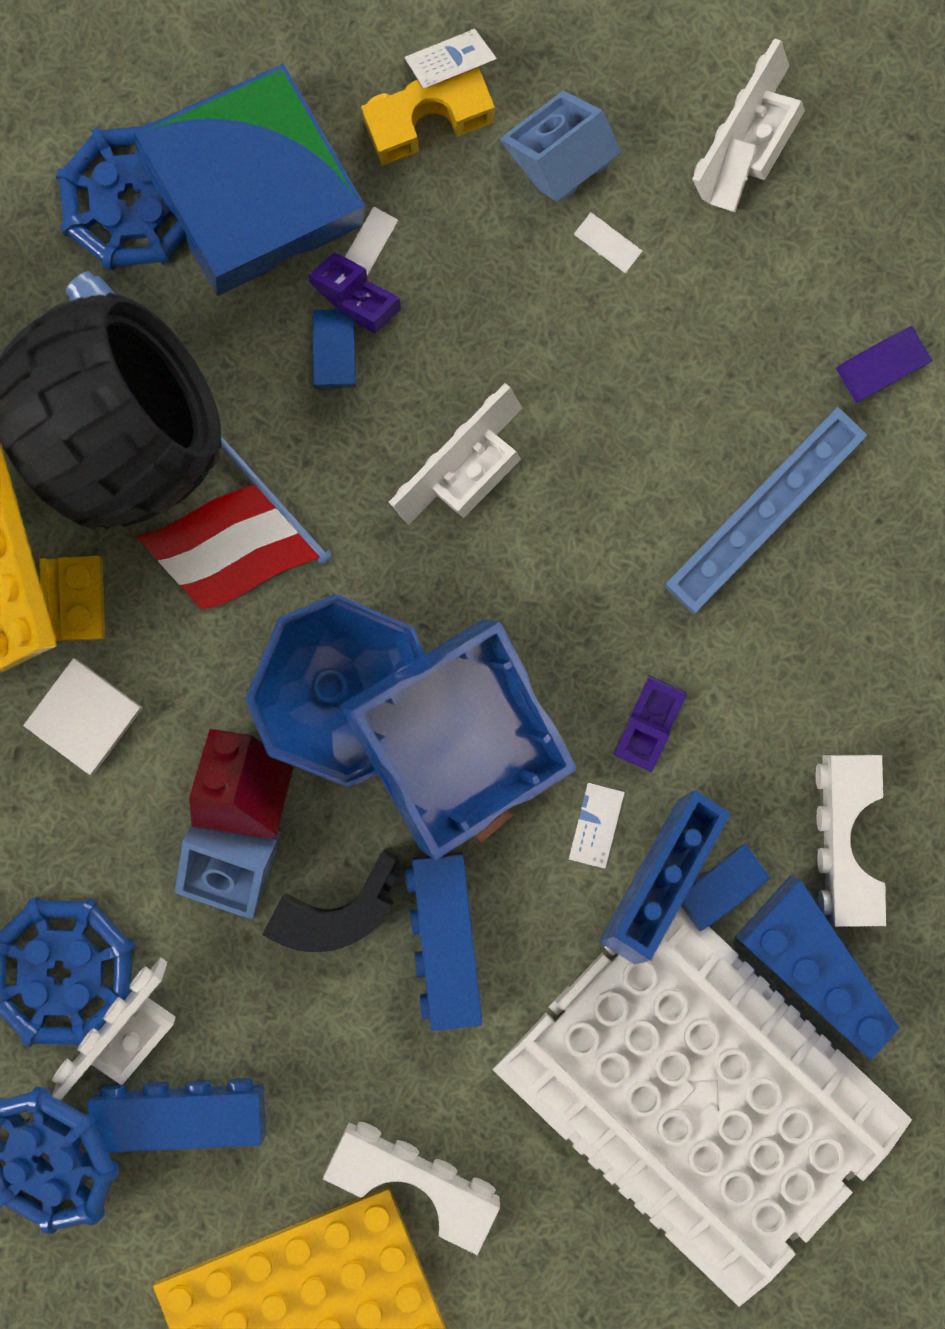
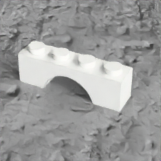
(849, 892)
(366, 1161)

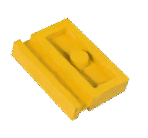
(74, 596)

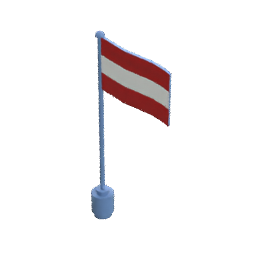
(232, 538)

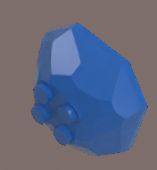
(314, 666)

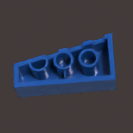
(813, 961)

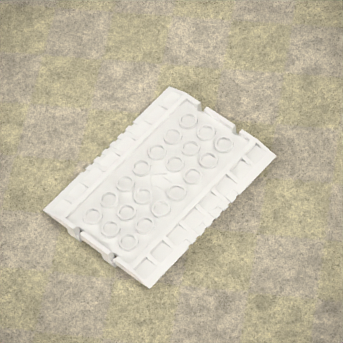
(705, 1102)

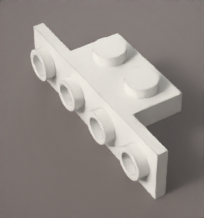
(758, 119)
(466, 464)
(125, 1039)

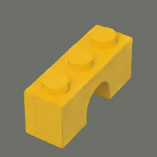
(393, 117)

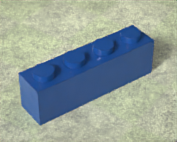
(664, 878)
(446, 942)
(180, 1116)

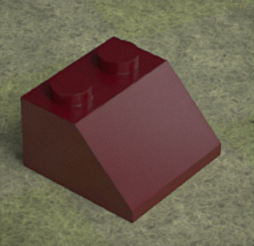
(239, 786)

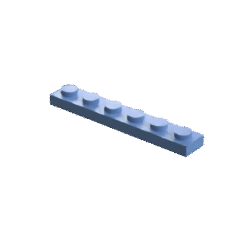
(765, 510)

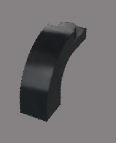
(323, 930)

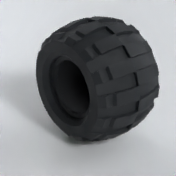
(106, 412)

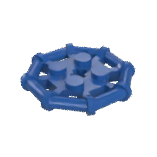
(104, 191)
(72, 947)
(56, 1132)

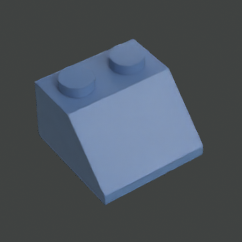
(562, 144)
(225, 869)

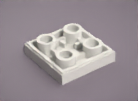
(83, 716)

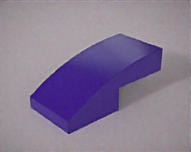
(349, 290)
(883, 364)
(650, 723)

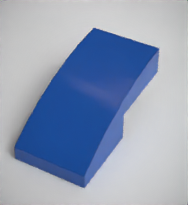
(333, 350)
(723, 887)

